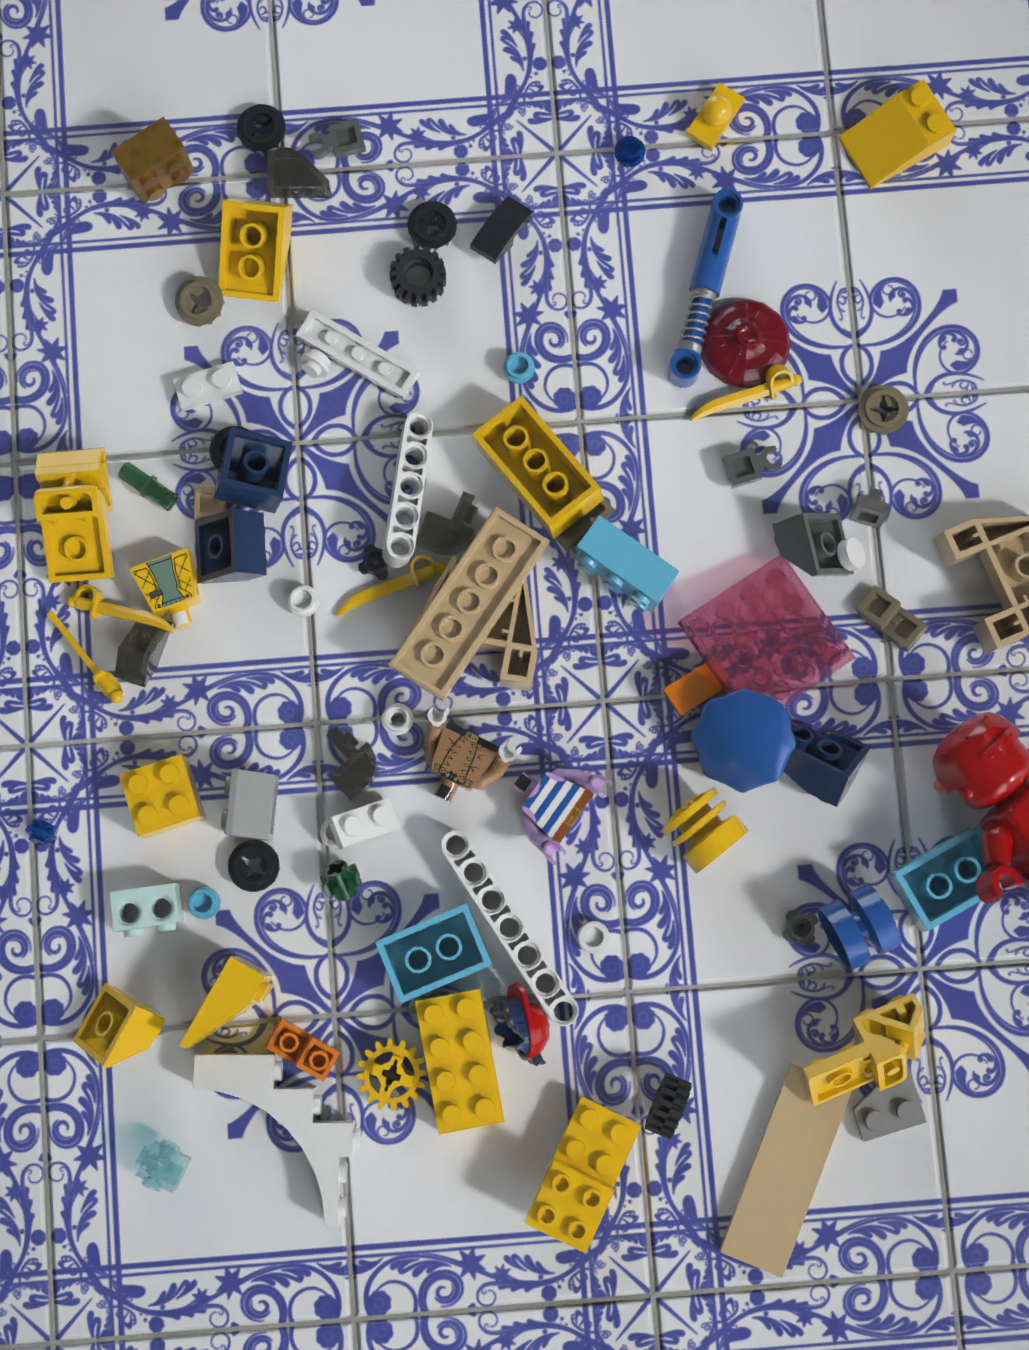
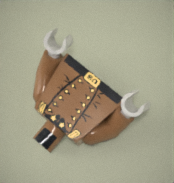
(462, 756)

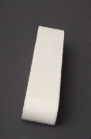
(407, 475)

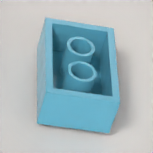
(625, 565)
(941, 879)
(433, 953)

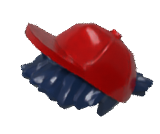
(521, 1024)

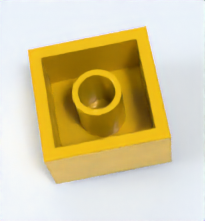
(162, 796)

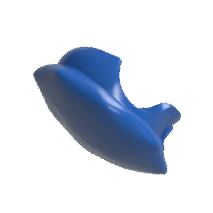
(743, 740)

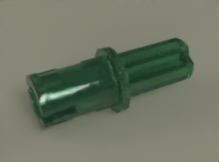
(148, 486)

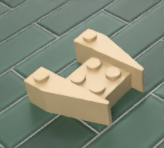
(1005, 556)
(511, 635)

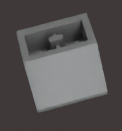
(250, 805)

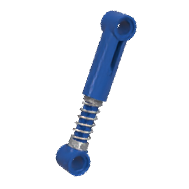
(706, 284)

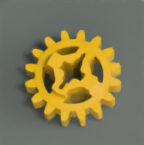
(377, 1069)

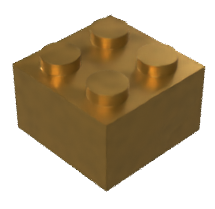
(153, 160)

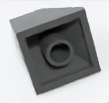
(812, 543)

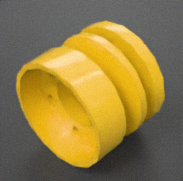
(704, 830)

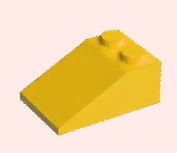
(898, 134)
(254, 248)
(233, 993)

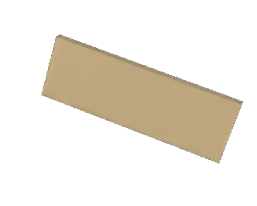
(469, 603)
(783, 1176)

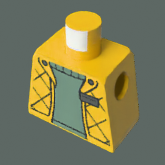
(170, 585)

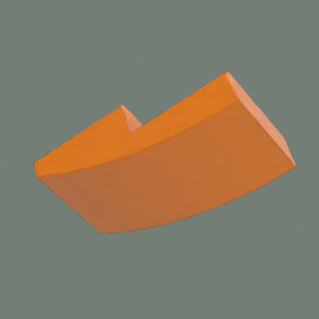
(692, 689)
(302, 1049)

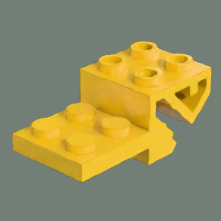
(74, 514)
(882, 1044)
(582, 1174)

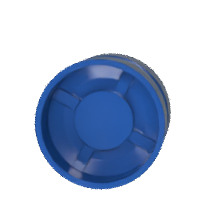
(868, 922)

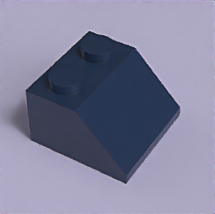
(253, 470)
(230, 547)

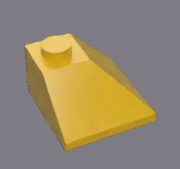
(117, 1027)

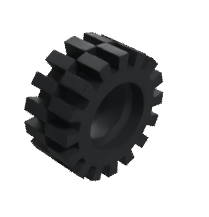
(418, 258)
(668, 1106)

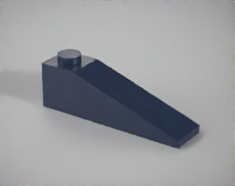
(825, 762)

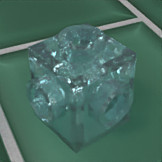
(173, 1163)

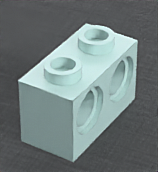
(146, 902)

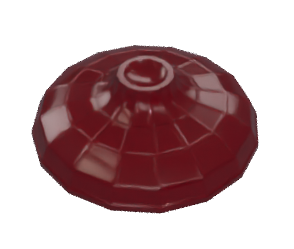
(744, 342)

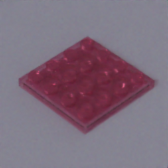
(767, 635)

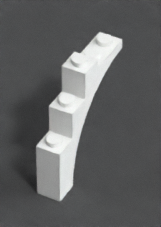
(323, 1141)

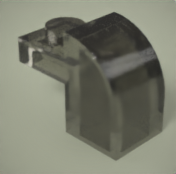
(446, 535)
(359, 769)

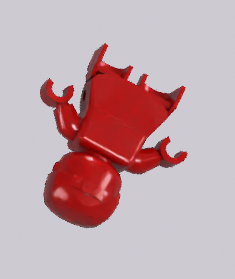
(988, 769)

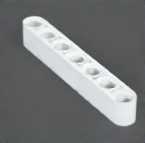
(521, 939)

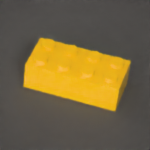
(537, 467)
(459, 1061)

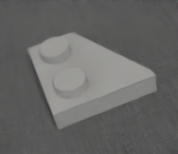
(889, 1110)

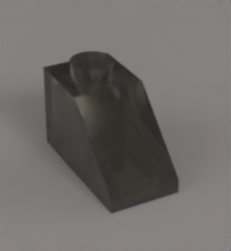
(294, 176)
(140, 653)

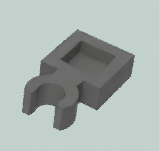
(344, 140)
(746, 467)

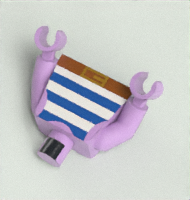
(555, 805)

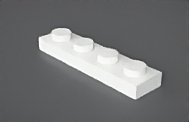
(358, 354)

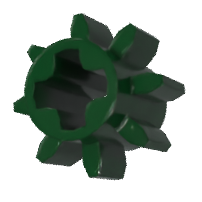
(341, 880)

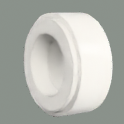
(851, 554)
(593, 937)

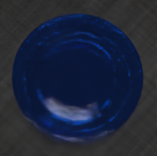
(629, 151)
(41, 832)

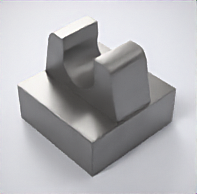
(870, 509)

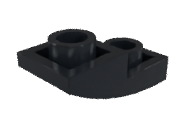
(500, 229)

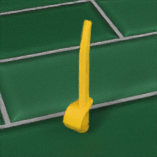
(768, 389)
(394, 585)
(98, 606)
(102, 679)

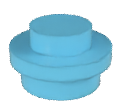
(519, 367)
(203, 903)

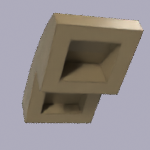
(891, 619)

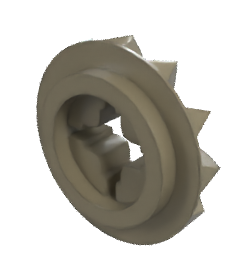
(187, 307)
(892, 400)

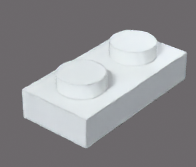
(207, 386)
(364, 823)

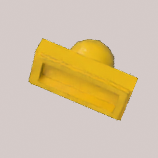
(715, 116)

